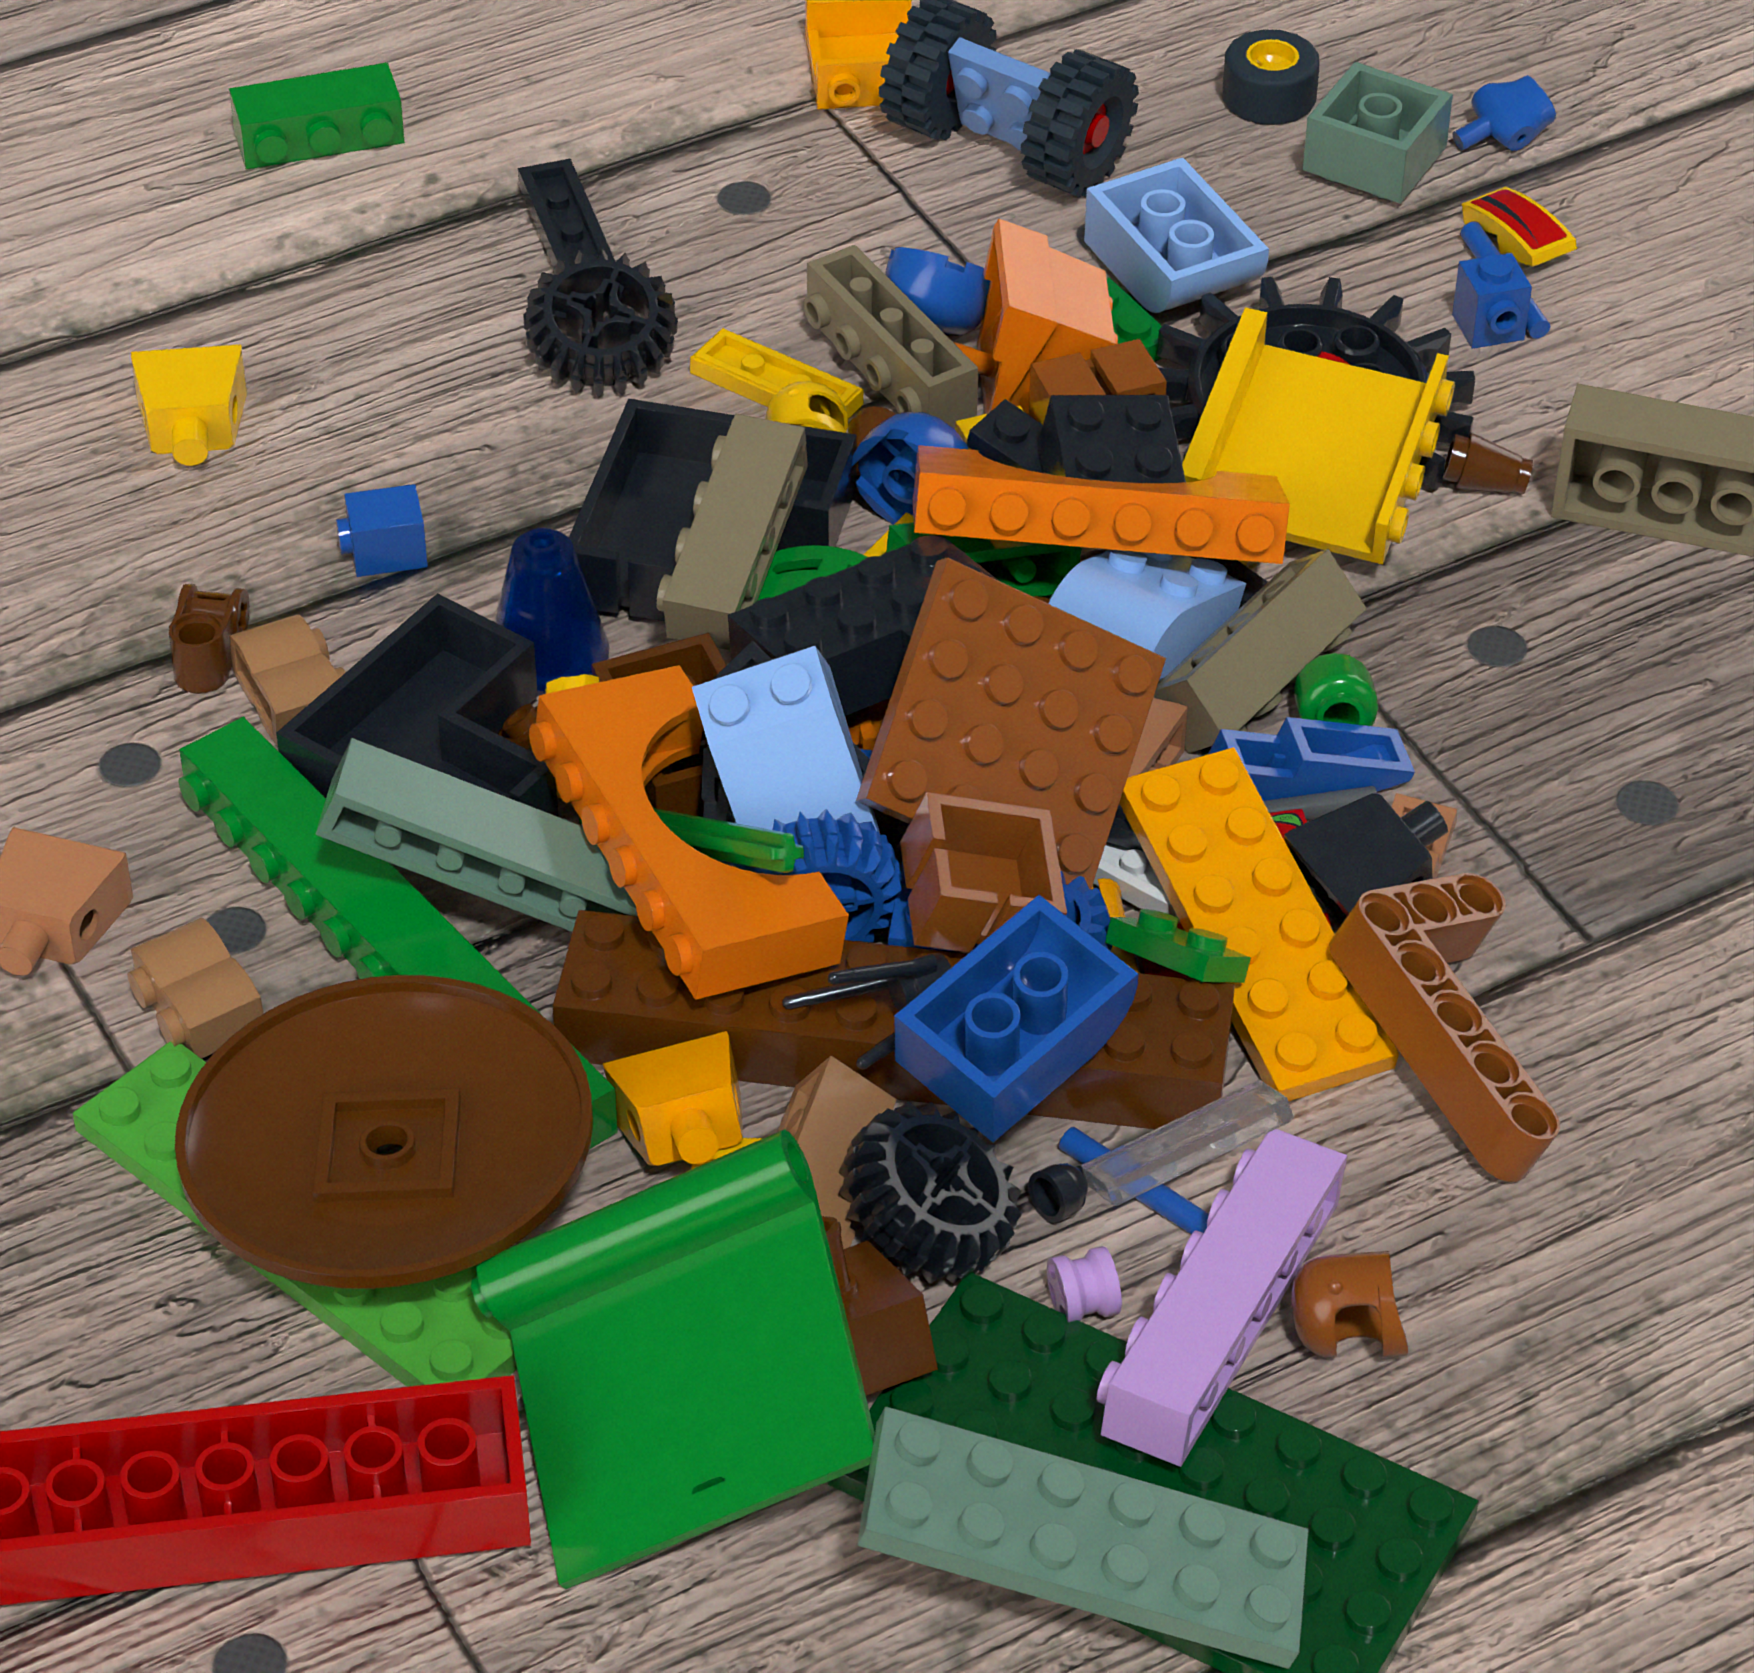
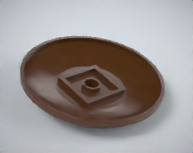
(300, 1100)

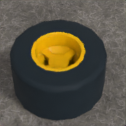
(1270, 76)

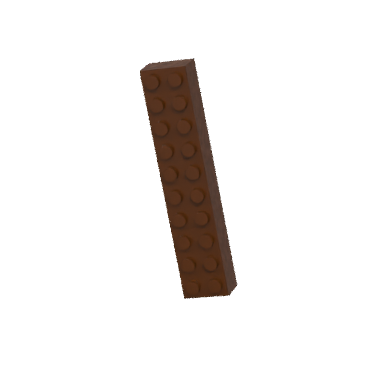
(626, 1001)

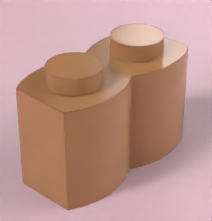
(282, 668)
(194, 987)

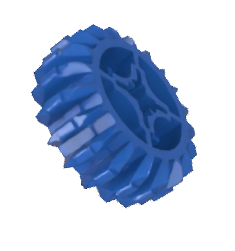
(854, 864)

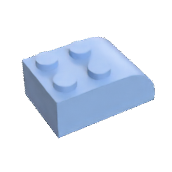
(1170, 236)
(1152, 599)

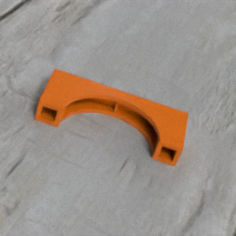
(1208, 518)
(713, 920)

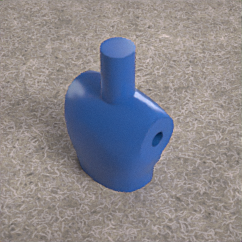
(1509, 112)

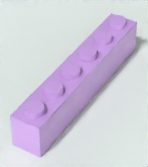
(1221, 1297)

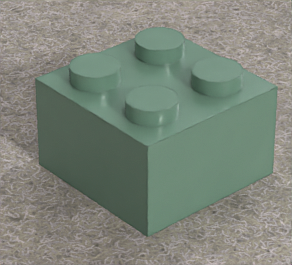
(1377, 132)

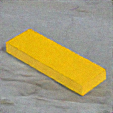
(761, 371)

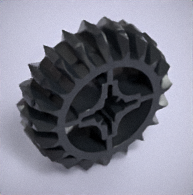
(620, 345)
(930, 1192)

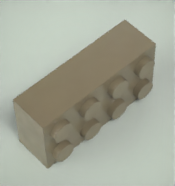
(1658, 469)

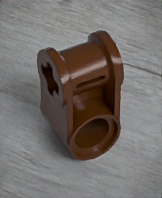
(202, 638)

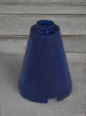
(552, 606)

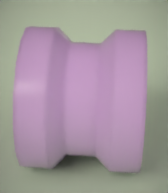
(1084, 1284)

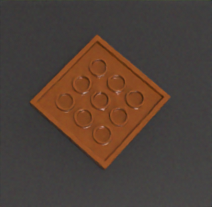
(1014, 711)

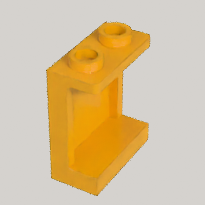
(849, 47)

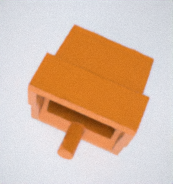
(1035, 311)

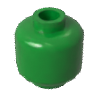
(1336, 690)

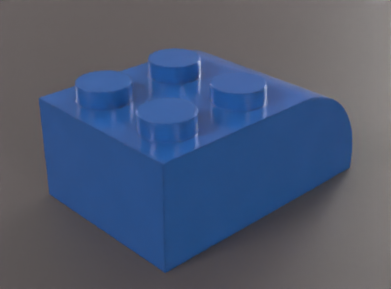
(1014, 1017)

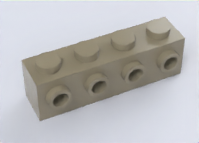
(889, 337)
(734, 527)
(1262, 648)

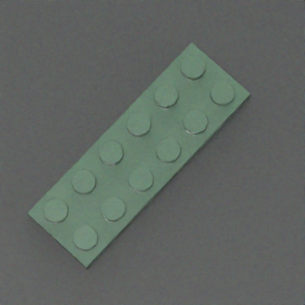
(1085, 1537)

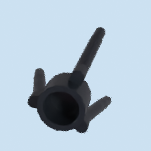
(902, 978)

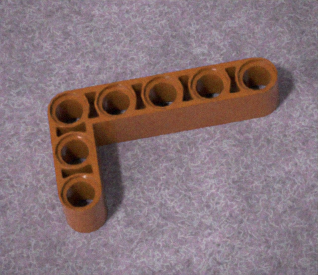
(1397, 960)

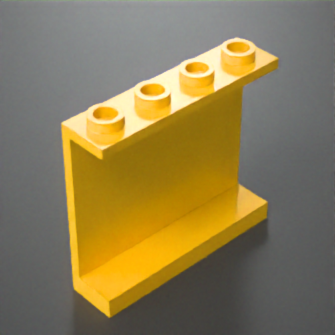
(1331, 434)

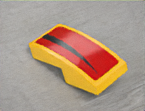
(1520, 226)

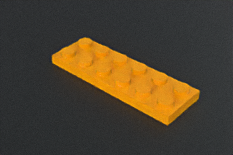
(1238, 879)

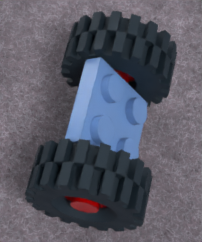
(1062, 120)

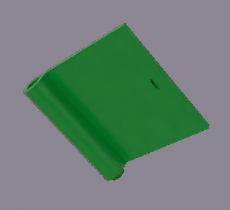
(681, 1357)

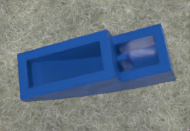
(1319, 757)

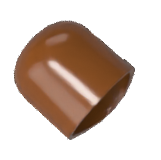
(1347, 1299)

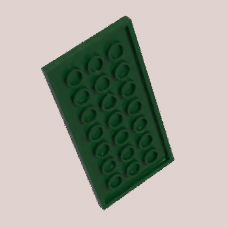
(1371, 1524)

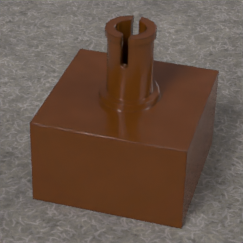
(882, 1313)

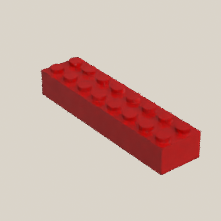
(261, 1489)

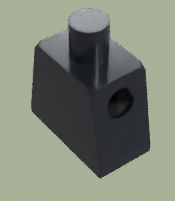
(1364, 850)

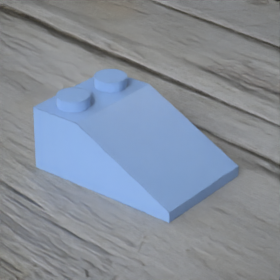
(782, 741)

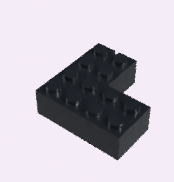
(649, 490)
(853, 617)
(434, 698)

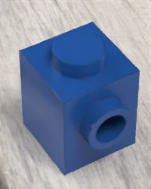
(1491, 300)
(383, 530)

